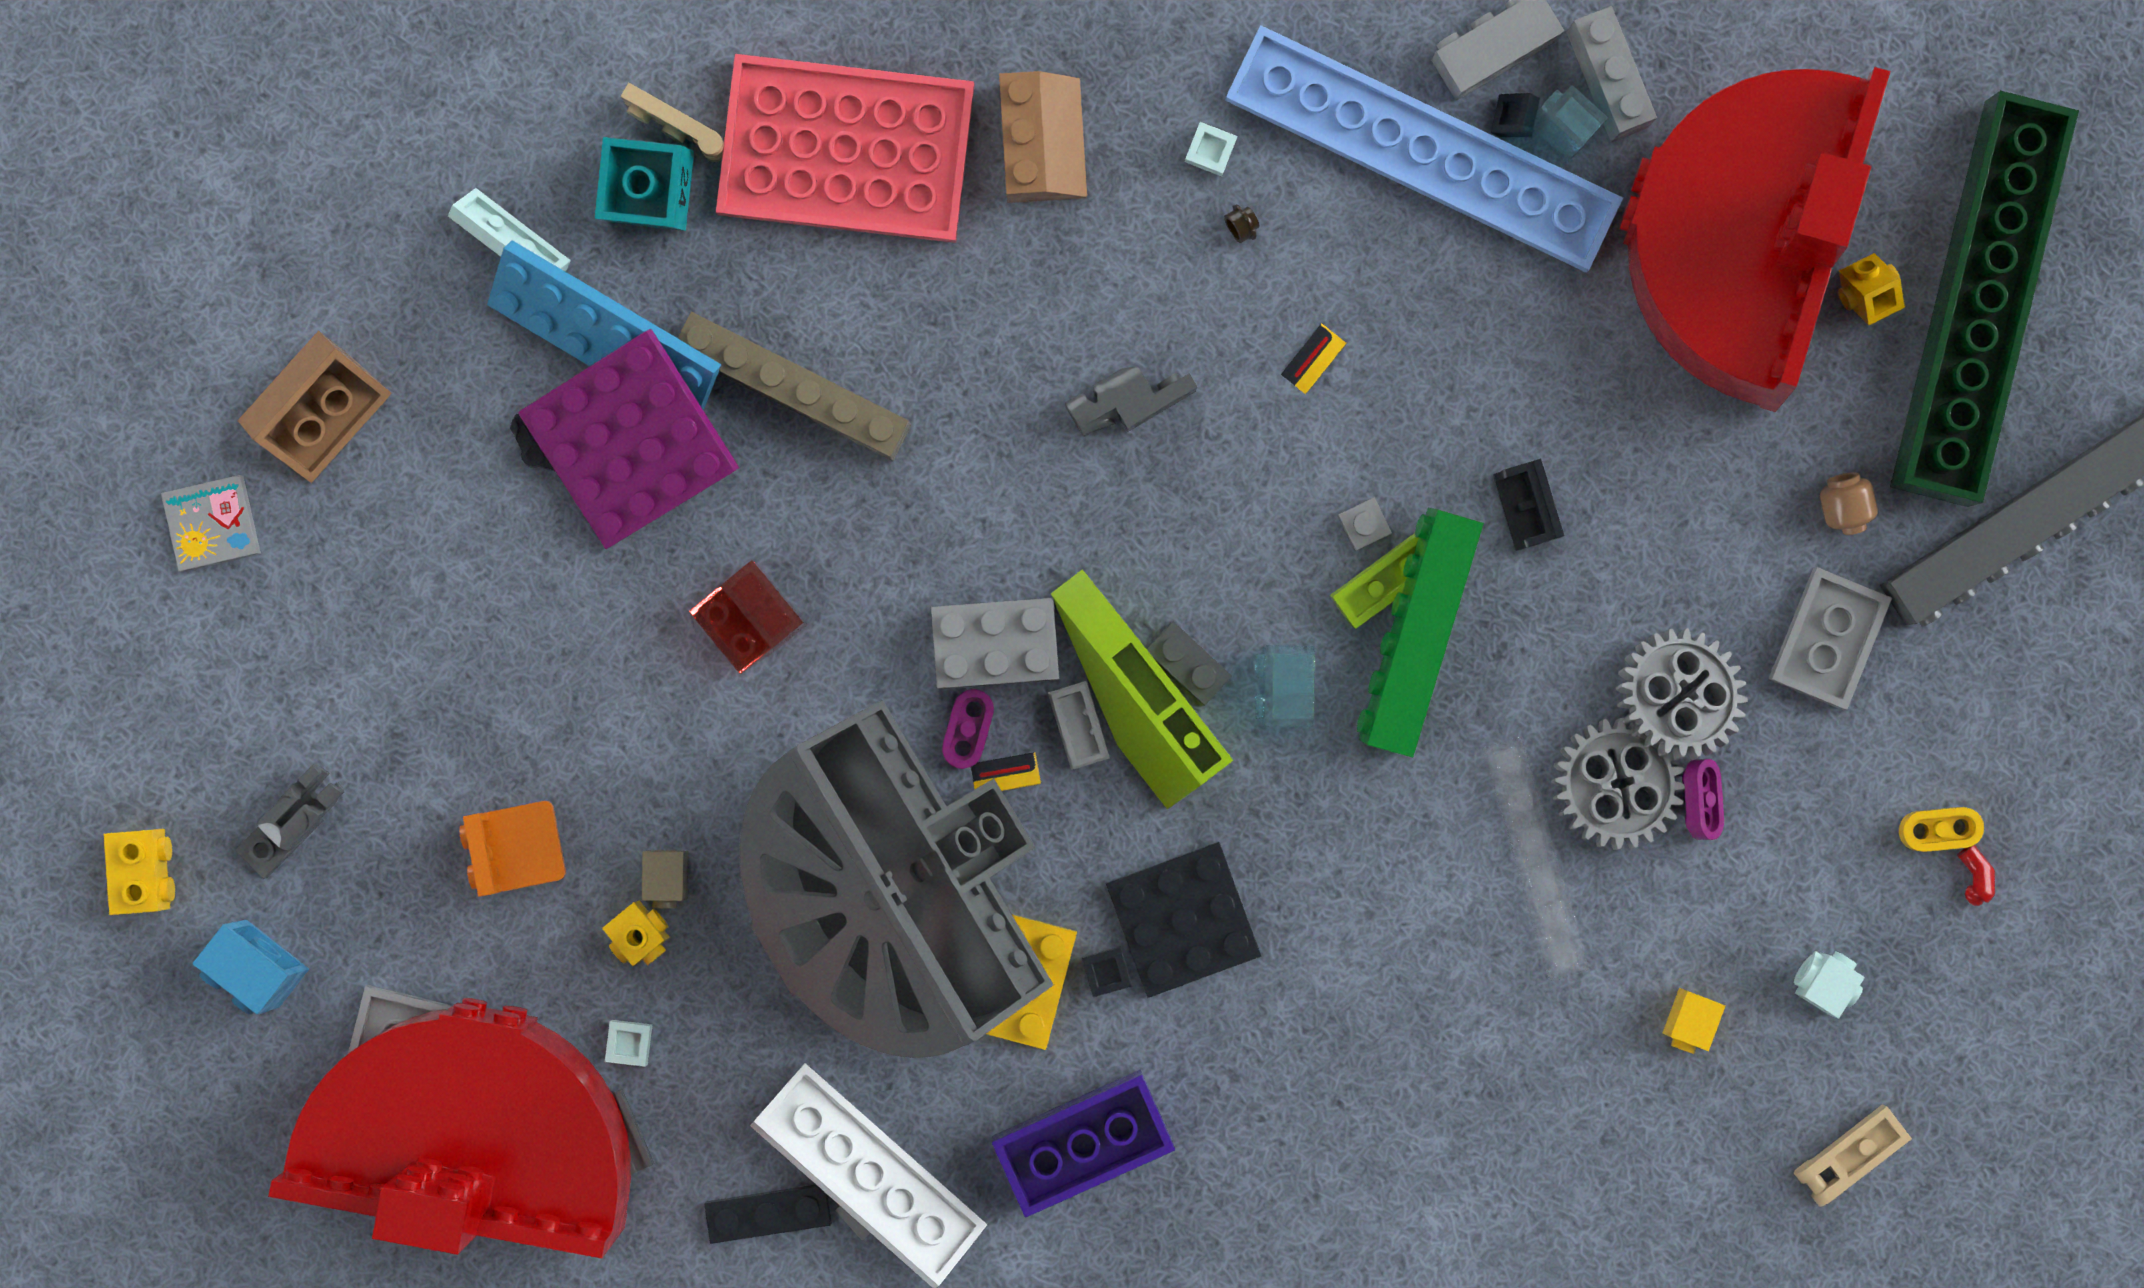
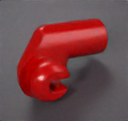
(1983, 876)

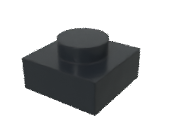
(1515, 115)
(1106, 971)

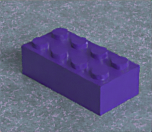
(1082, 1143)

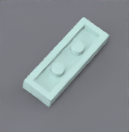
(497, 228)

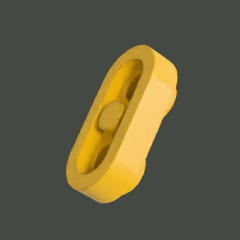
(1939, 829)

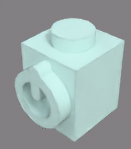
(1829, 982)

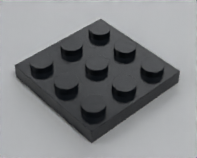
(1183, 919)

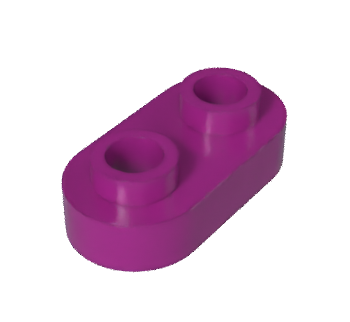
(967, 728)
(1703, 799)

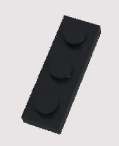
(767, 1213)

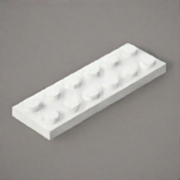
(869, 1176)

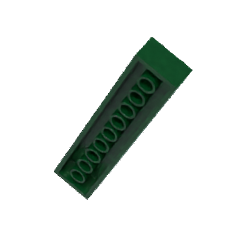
(1984, 299)

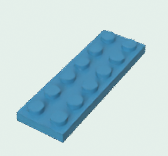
(583, 318)

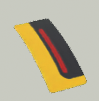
(1313, 358)
(1008, 771)

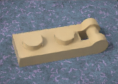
(675, 123)
(1853, 1155)

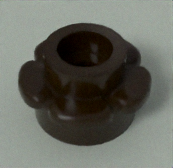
(1242, 223)

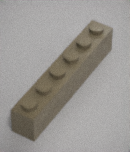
(797, 388)

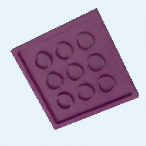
(628, 439)

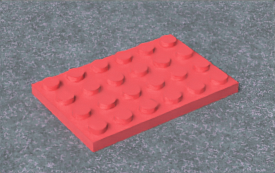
(845, 148)

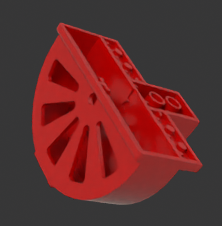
(1748, 221)
(466, 1133)

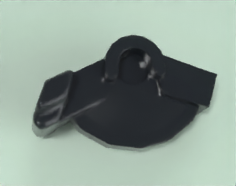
(530, 450)

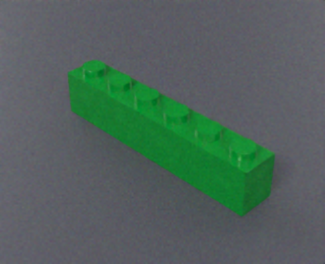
(1419, 631)

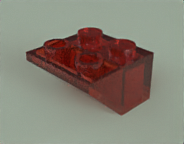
(748, 617)

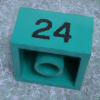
(644, 183)

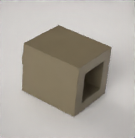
(664, 877)

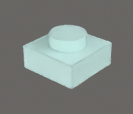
(1210, 149)
(628, 1043)

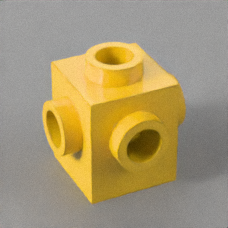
(1871, 289)
(622, 933)

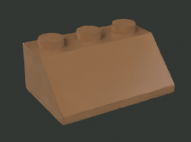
(1042, 137)
(314, 407)

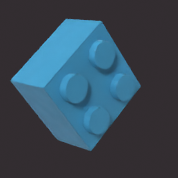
(249, 967)

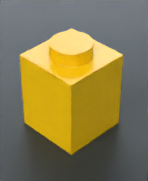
(1693, 1021)

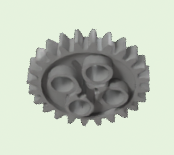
(1658, 665)
(1583, 791)

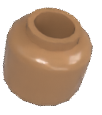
(1848, 503)

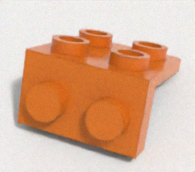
(513, 848)

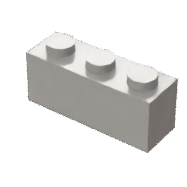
(1495, 45)
(1611, 73)

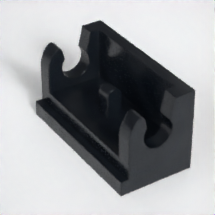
(1528, 504)

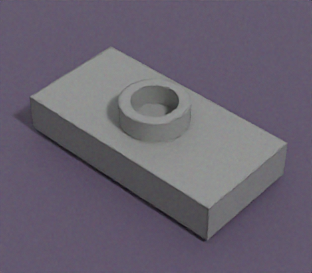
(1078, 725)

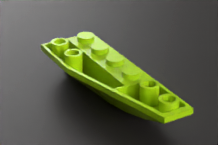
(1138, 699)

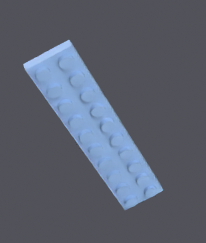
(1424, 149)

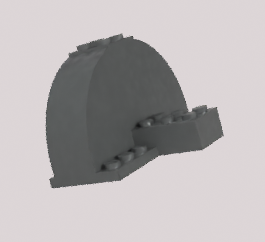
(885, 893)

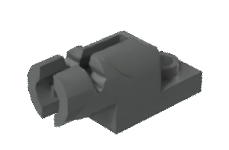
(1129, 398)
(289, 822)

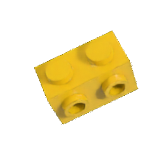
(138, 871)

